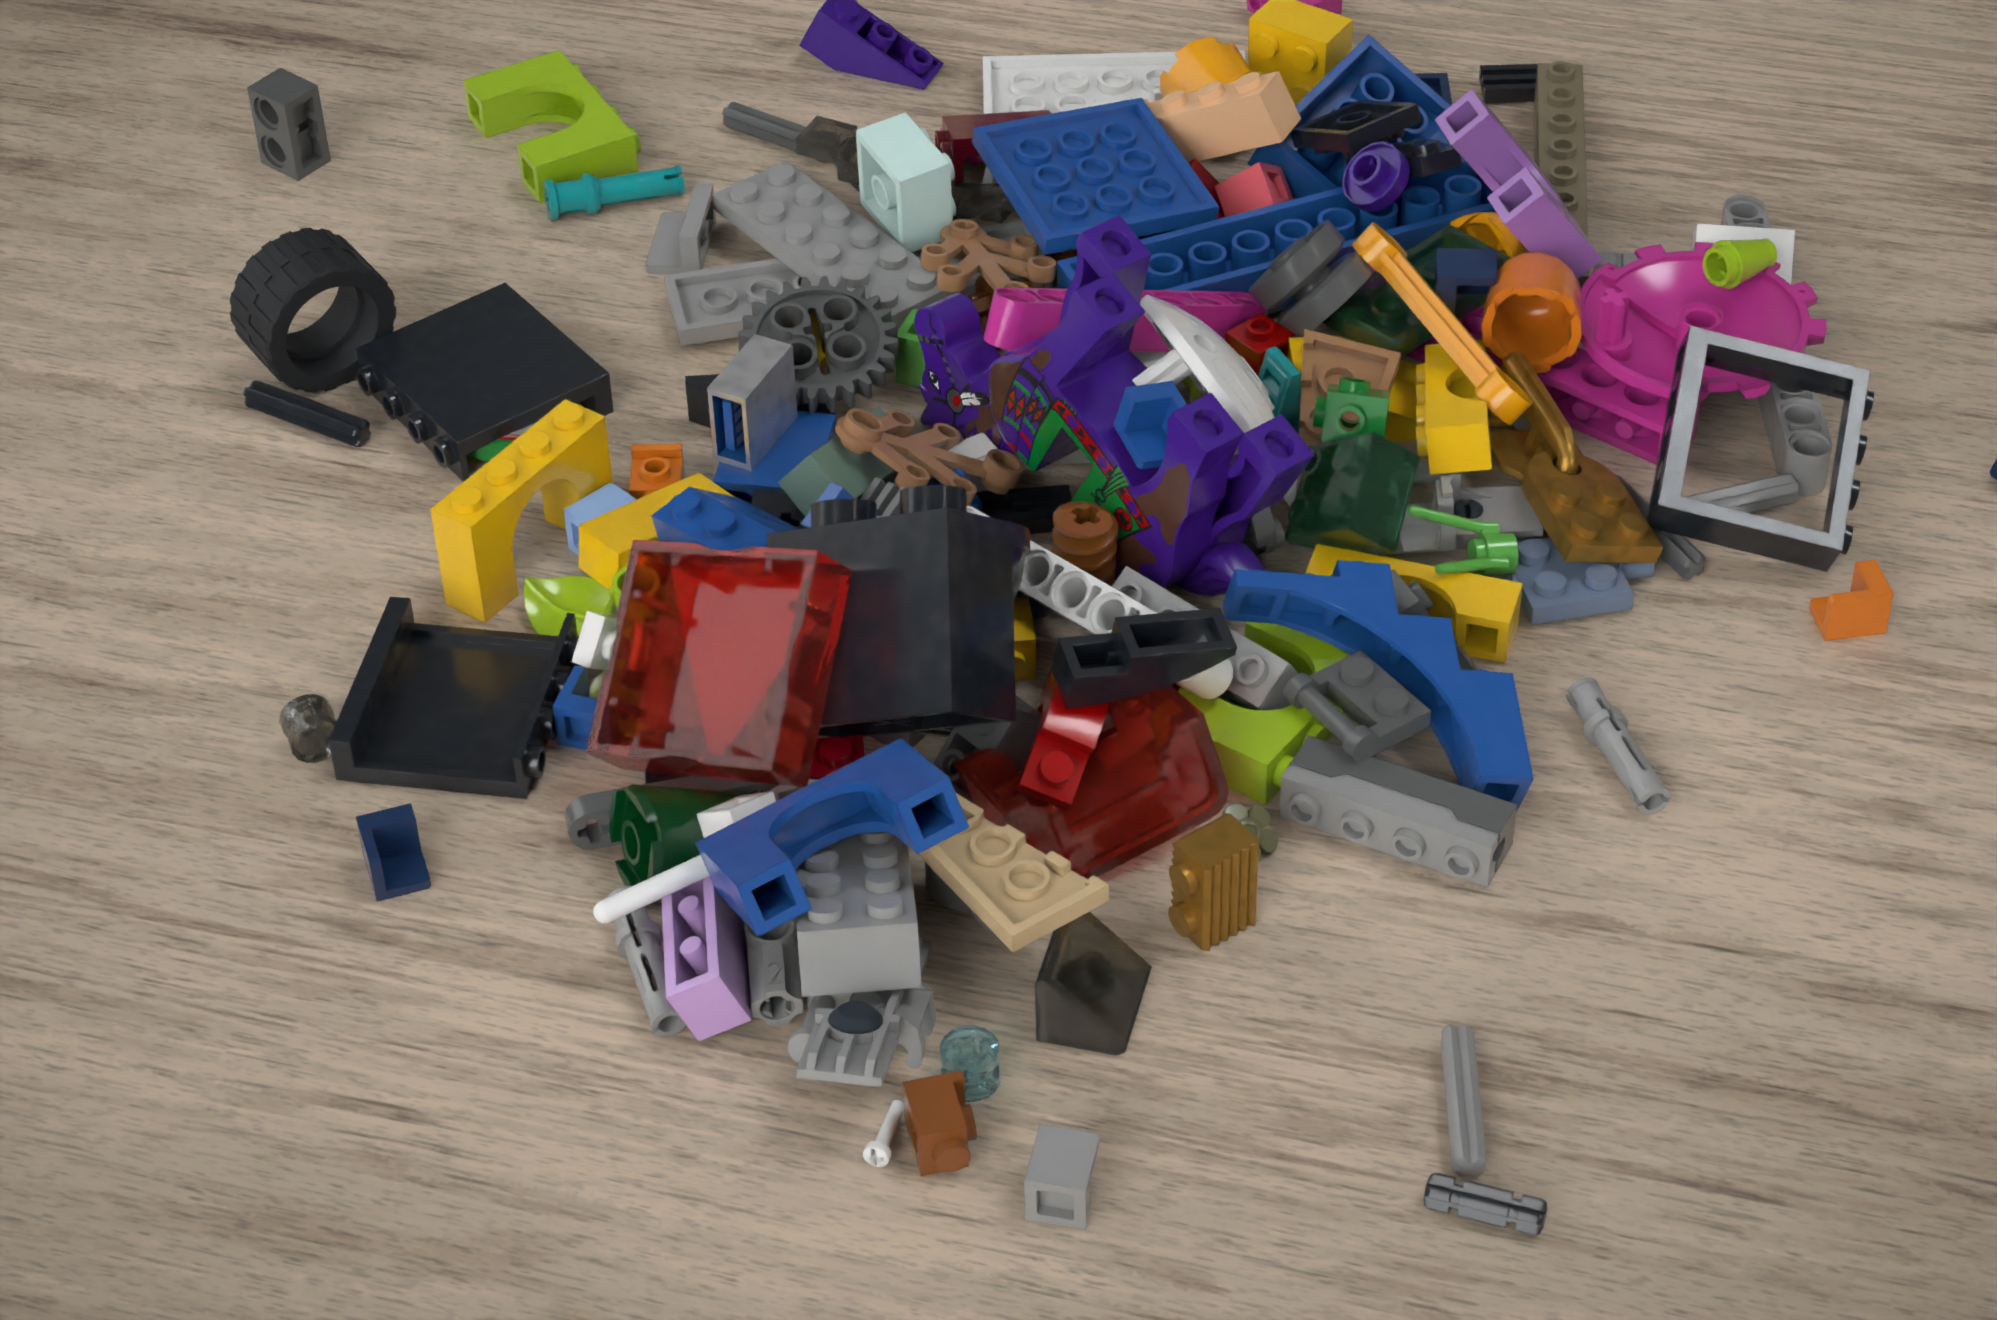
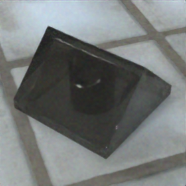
(1089, 988)

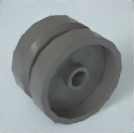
(1305, 274)

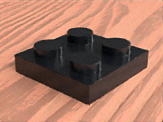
(1356, 127)

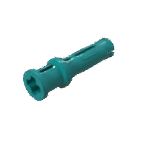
(591, 193)

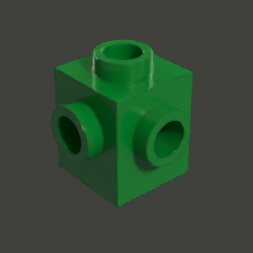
(1353, 396)

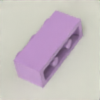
(705, 960)

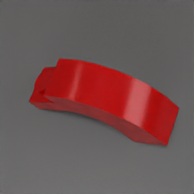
(1060, 747)

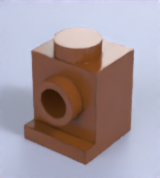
(939, 1122)

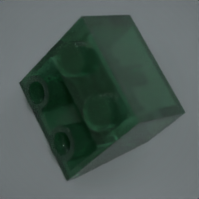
(1353, 495)

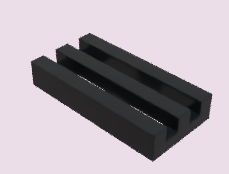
(1508, 83)
(1026, 506)

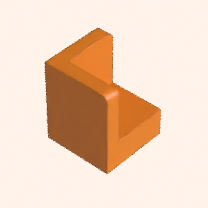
(1857, 612)

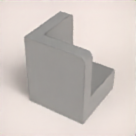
(1060, 1177)

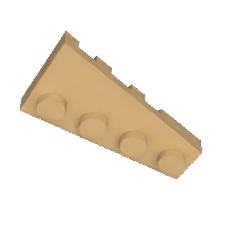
(1010, 882)

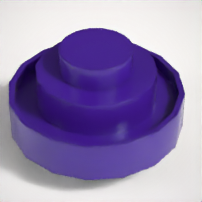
(1376, 176)

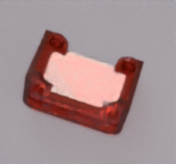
(1138, 790)

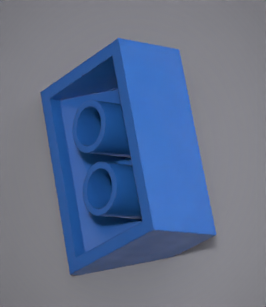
(715, 521)

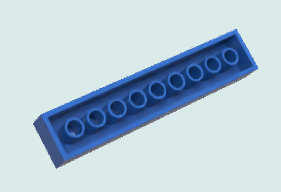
(1240, 247)

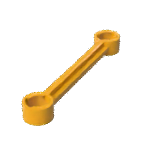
(1492, 385)

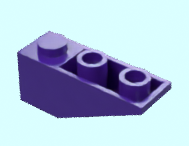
(864, 45)

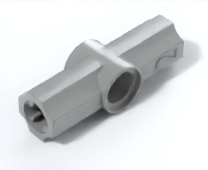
(774, 974)

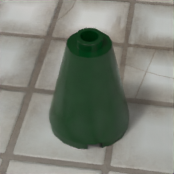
(658, 827)

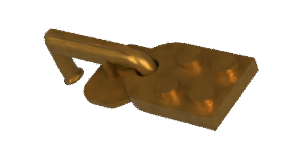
(1571, 494)

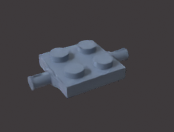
(1571, 589)

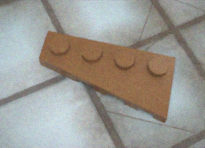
(1328, 360)

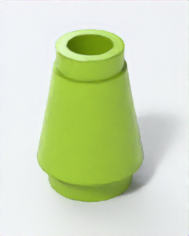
(1736, 261)

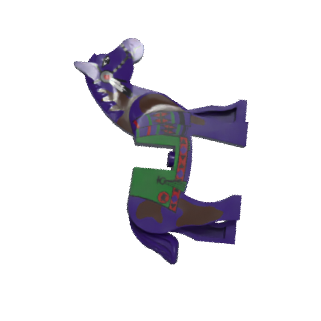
(1063, 396)

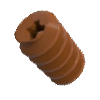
(1086, 538)

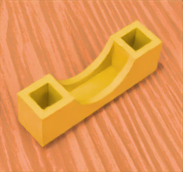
(1450, 416)
(1480, 607)

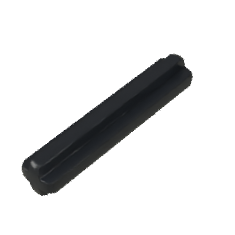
(307, 413)

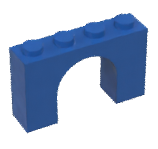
(881, 792)

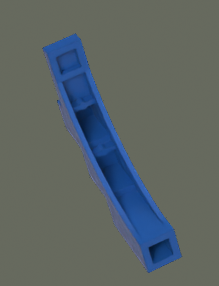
(1357, 610)

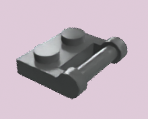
(1368, 695)

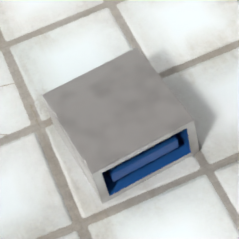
(752, 402)

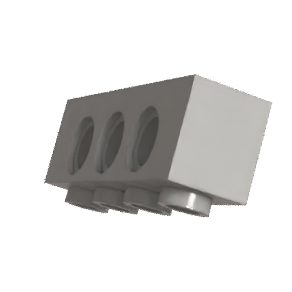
(1257, 672)

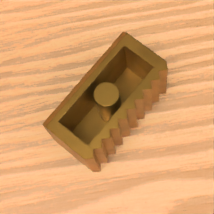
(1214, 882)

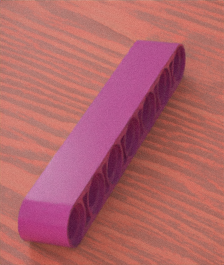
(1028, 313)

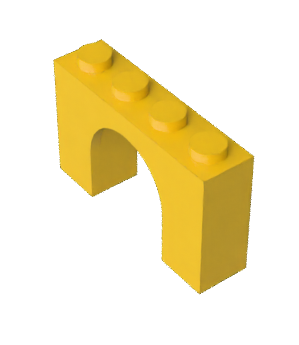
(477, 520)

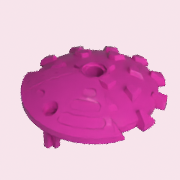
(1644, 309)

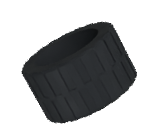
(283, 280)

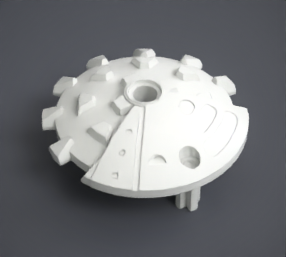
(1210, 364)

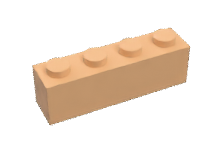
(1228, 116)

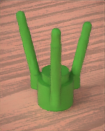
(1487, 555)

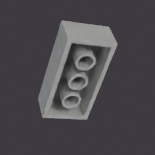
(860, 918)

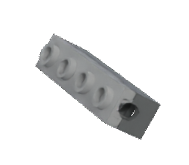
(1398, 811)

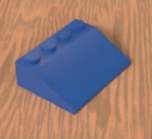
(1363, 74)

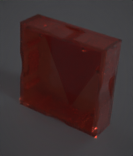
(720, 662)

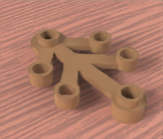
(971, 243)
(890, 437)

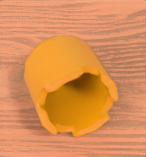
(1201, 64)

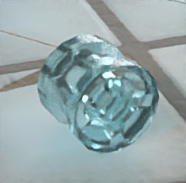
(977, 1055)

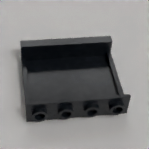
(478, 374)
(452, 706)

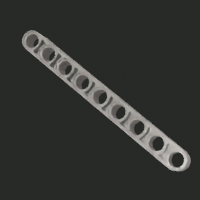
(1790, 415)

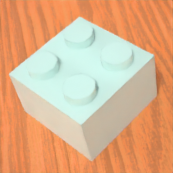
(905, 181)

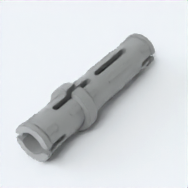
(1608, 730)
(662, 1016)

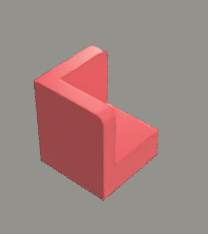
(1253, 189)

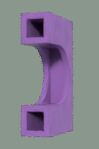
(1518, 186)

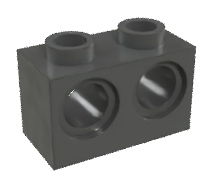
(289, 124)

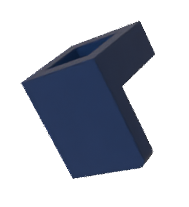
(1463, 273)
(393, 852)

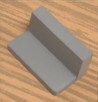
(684, 238)

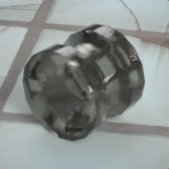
(308, 726)

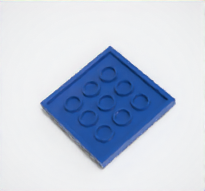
(1090, 167)

